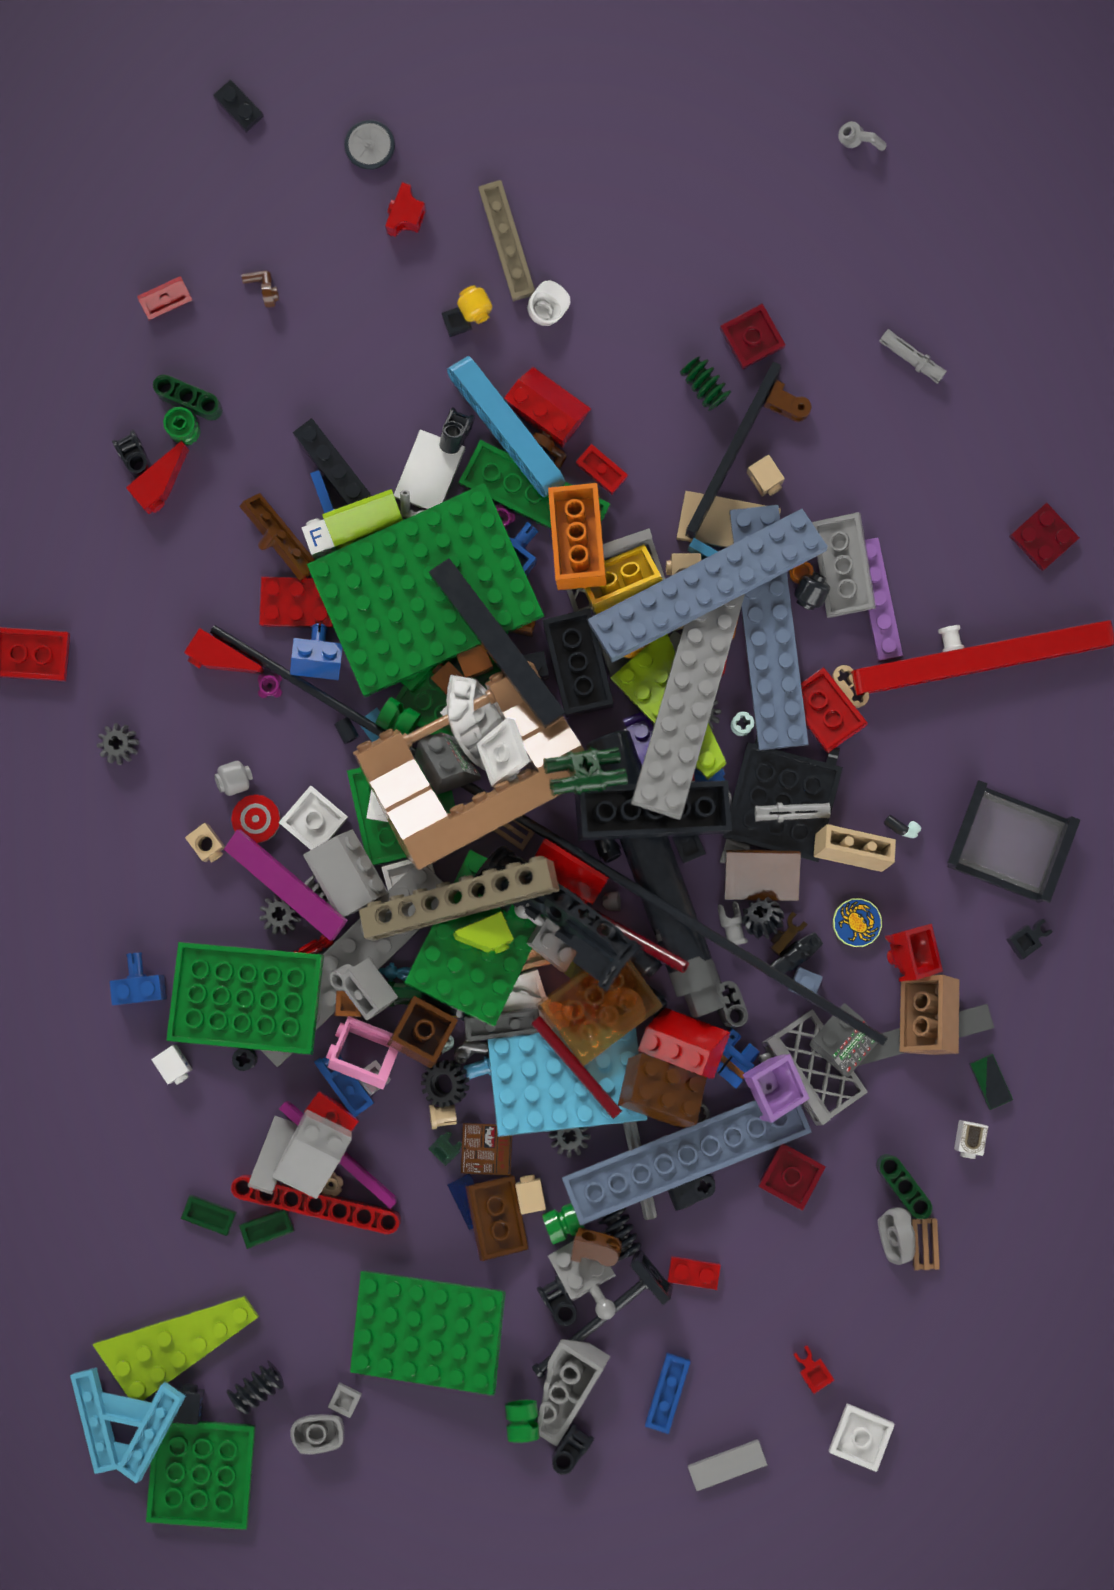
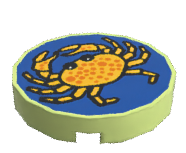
(857, 922)

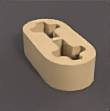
(845, 688)

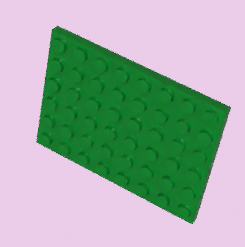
(393, 611)

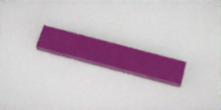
(285, 885)
(349, 1163)

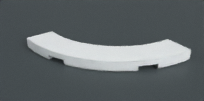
(462, 720)

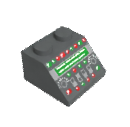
(445, 763)
(842, 1044)

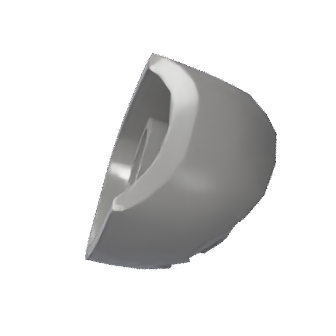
(897, 1235)
(317, 1433)

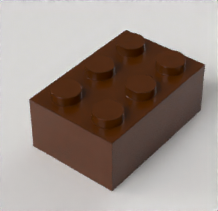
(662, 1091)

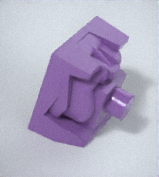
(776, 1087)

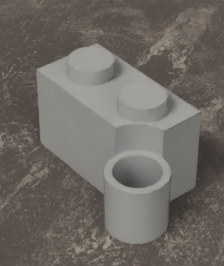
(364, 987)

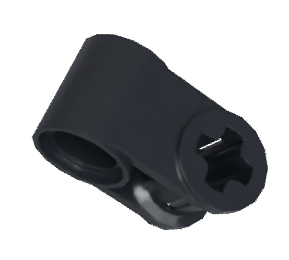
(455, 431)
(131, 452)
(689, 1194)
(557, 1300)
(572, 1448)

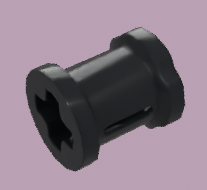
(238, 1064)

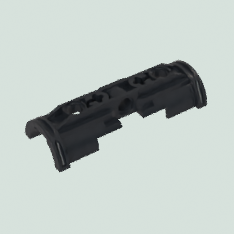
(596, 954)

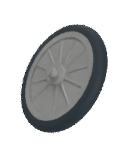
(369, 144)

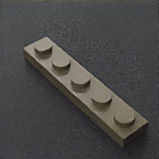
(506, 240)

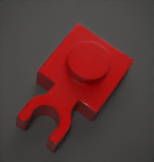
(815, 1373)

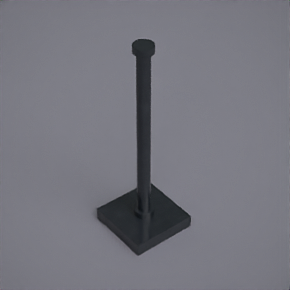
(649, 1278)

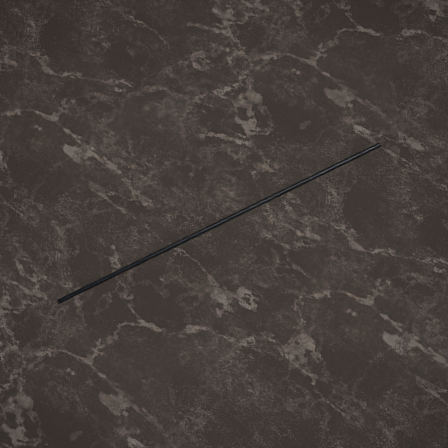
(574, 850)

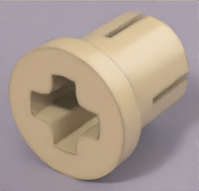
(442, 1116)

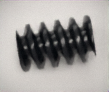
(620, 1229)
(256, 1389)

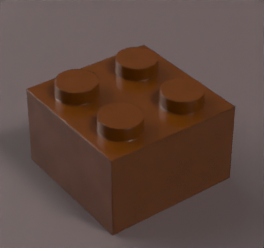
(422, 1032)

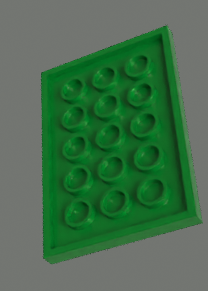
(465, 975)
(245, 998)
(428, 1332)

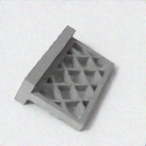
(620, 546)
(815, 1105)

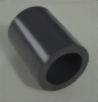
(346, 730)

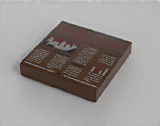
(485, 1151)

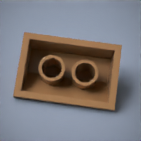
(930, 1016)

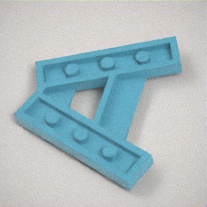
(100, 1408)

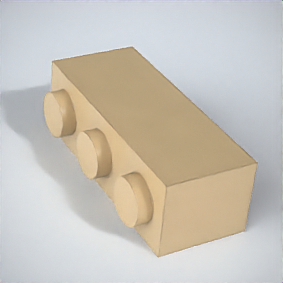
(854, 848)

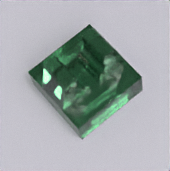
(444, 1149)

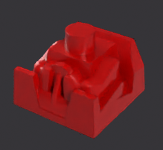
(914, 953)

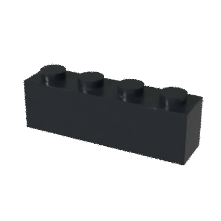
(330, 462)

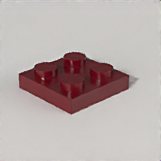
(752, 336)
(1044, 536)
(791, 1176)

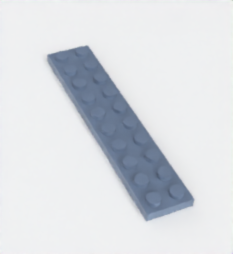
(707, 585)
(771, 647)
(678, 1159)

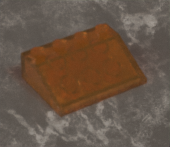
(595, 1019)

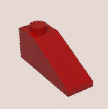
(155, 484)
(215, 654)

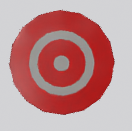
(256, 817)

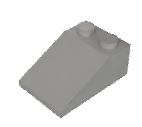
(312, 1154)

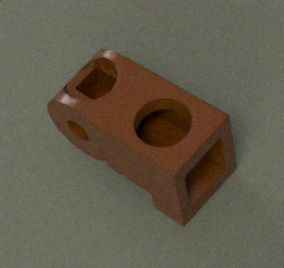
(787, 404)
(596, 1247)

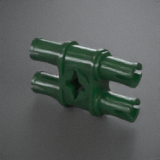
(585, 771)

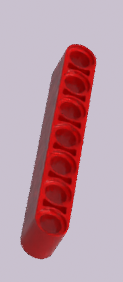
(327, 1212)

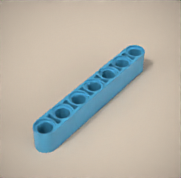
(505, 426)

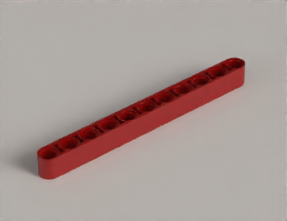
(983, 657)

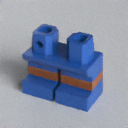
(739, 1062)

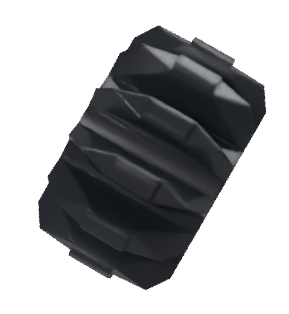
(763, 918)

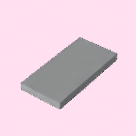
(845, 565)

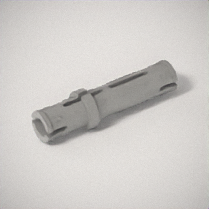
(914, 357)
(821, 811)

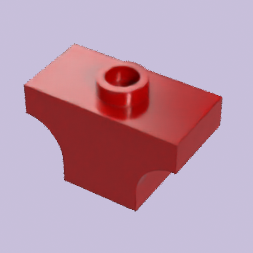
(404, 212)
(332, 1110)

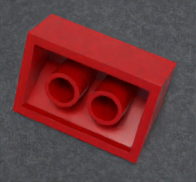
(546, 406)
(573, 873)
(685, 1042)

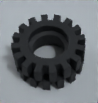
(458, 1083)

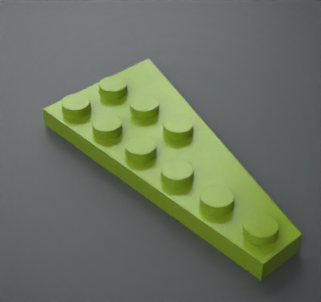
(644, 684)
(166, 1349)

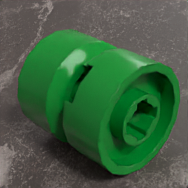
(181, 425)
(397, 718)
(561, 1223)
(522, 1421)

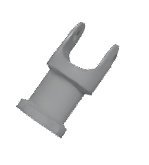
(732, 925)

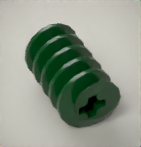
(704, 383)

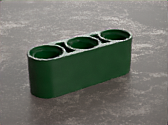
(177, 392)
(914, 1193)

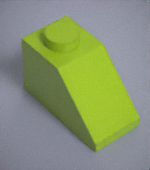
(487, 934)

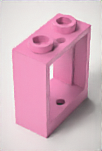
(371, 1033)

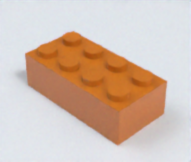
(577, 536)

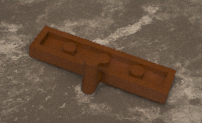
(277, 535)

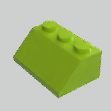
(362, 518)

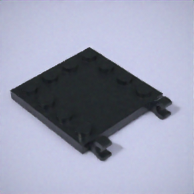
(783, 778)

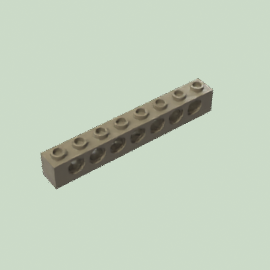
(543, 883)

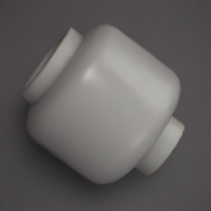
(233, 778)

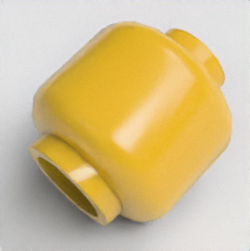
(474, 304)

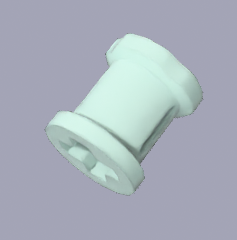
(736, 729)

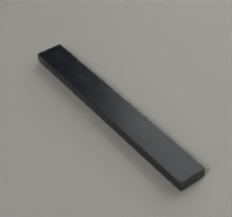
(733, 450)
(497, 643)

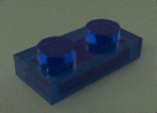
(459, 1194)

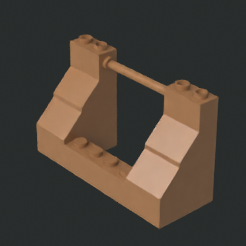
(412, 806)

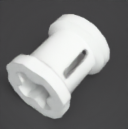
(951, 638)

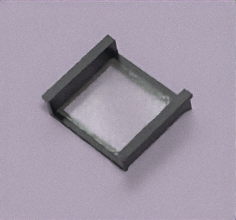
(1012, 844)

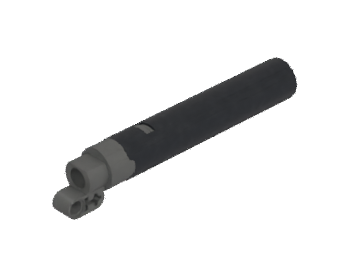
(657, 870)

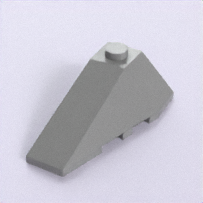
(569, 1380)

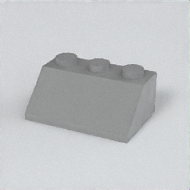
(345, 873)

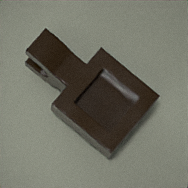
(783, 938)

